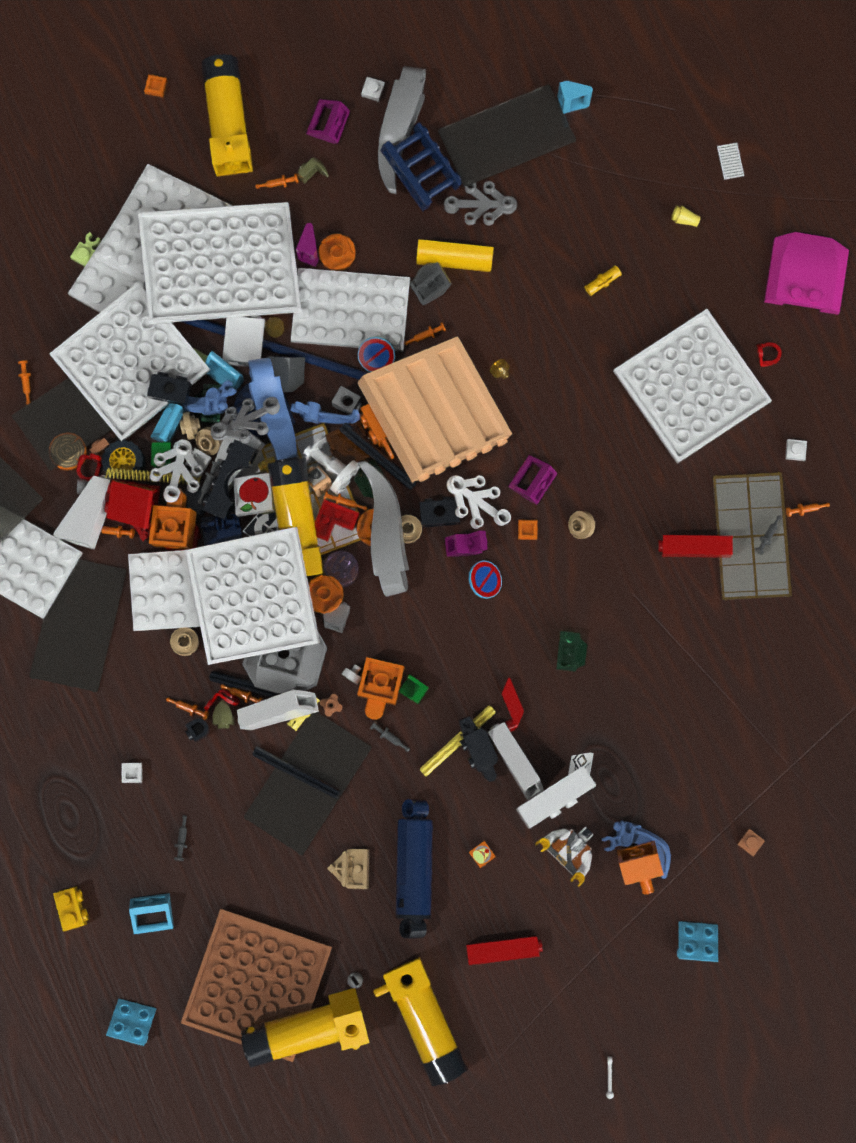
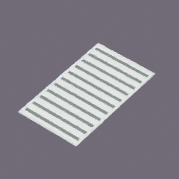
(730, 161)

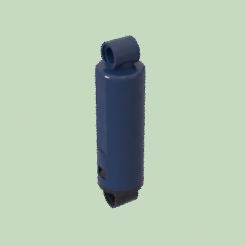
(414, 869)

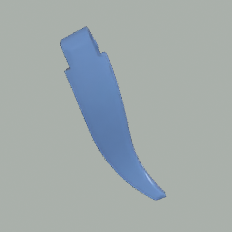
(280, 427)

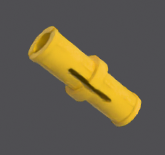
(603, 280)

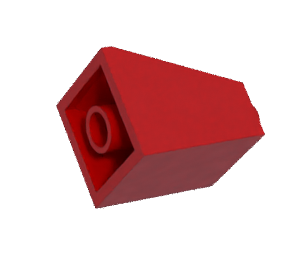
(131, 502)

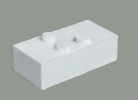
(555, 797)

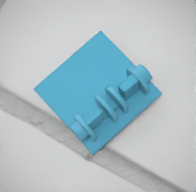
(697, 941)
(131, 1022)

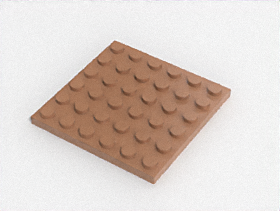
(253, 977)

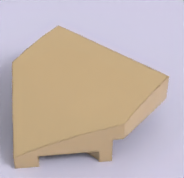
(352, 868)

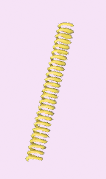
(147, 474)

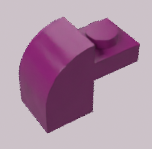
(466, 544)

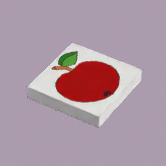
(253, 495)

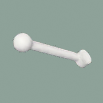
(609, 1094)

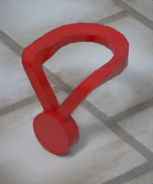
(760, 354)
(96, 458)
(235, 702)

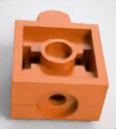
(375, 431)
(173, 525)
(379, 686)

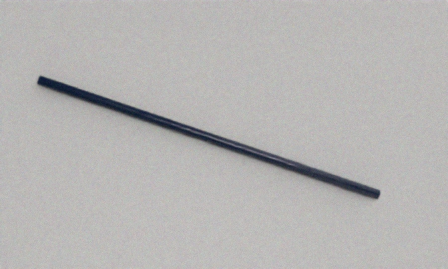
(286, 351)

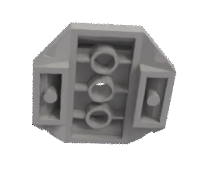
(280, 675)

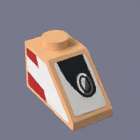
(318, 481)

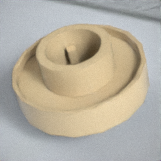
(189, 425)
(206, 443)
(581, 524)
(411, 528)
(184, 641)

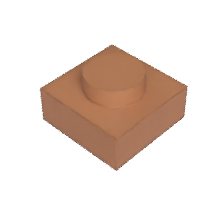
(99, 446)
(750, 842)

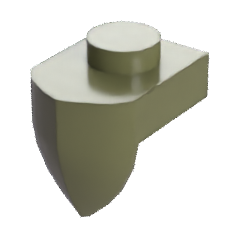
(307, 170)
(223, 716)

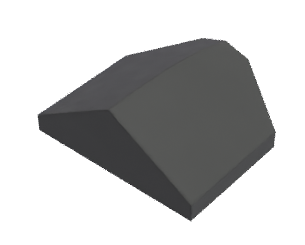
(430, 282)
(289, 370)

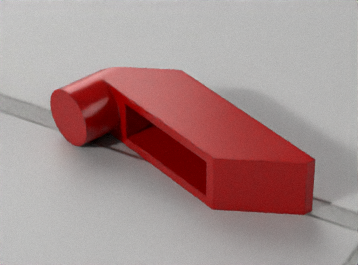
(513, 705)

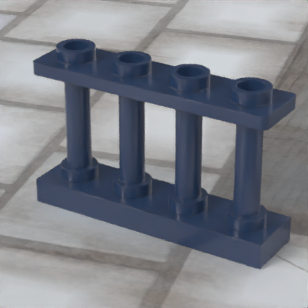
(413, 182)

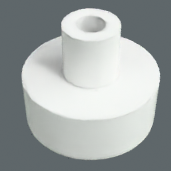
(352, 674)

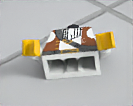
(570, 850)

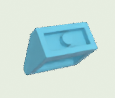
(569, 96)
(222, 371)
(168, 423)
(149, 905)

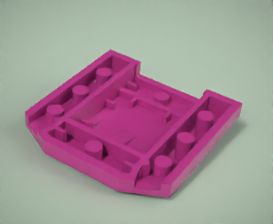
(807, 272)

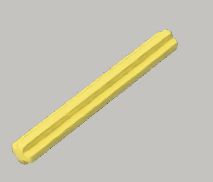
(454, 743)

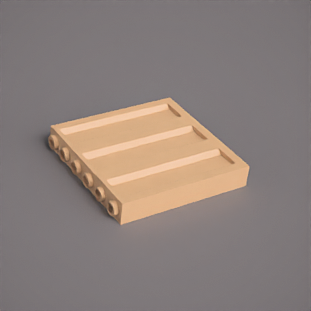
(435, 409)

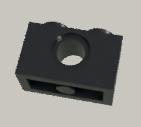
(178, 396)
(430, 519)

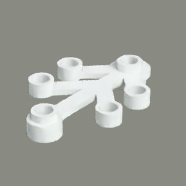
(177, 468)
(475, 500)

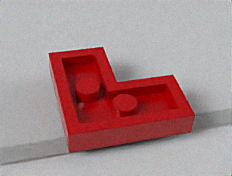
(331, 515)

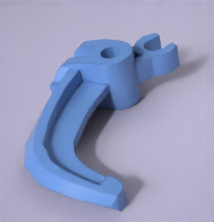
(213, 402)
(312, 413)
(632, 833)

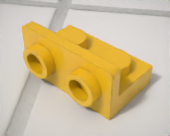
(70, 908)

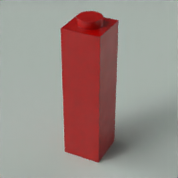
(696, 546)
(503, 950)

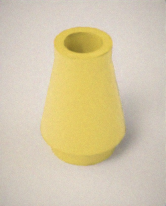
(684, 216)

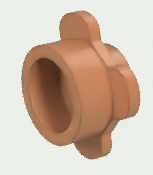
(336, 706)

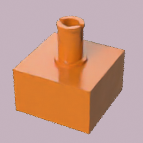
(640, 864)

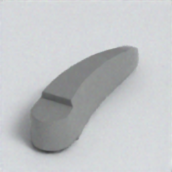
(400, 117)
(387, 538)

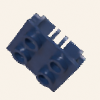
(219, 530)

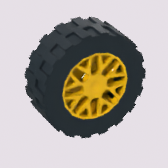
(124, 456)

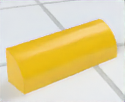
(455, 255)

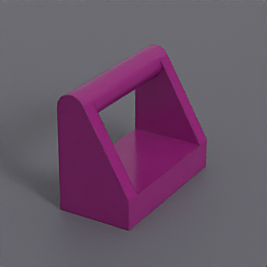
(334, 124)
(307, 247)
(539, 484)

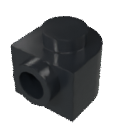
(197, 729)

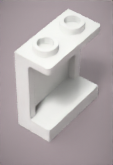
(243, 340)

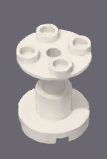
(334, 468)

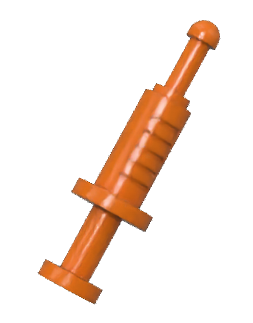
(278, 182)
(425, 334)
(25, 380)
(344, 501)
(801, 509)
(117, 531)
(242, 694)
(189, 708)

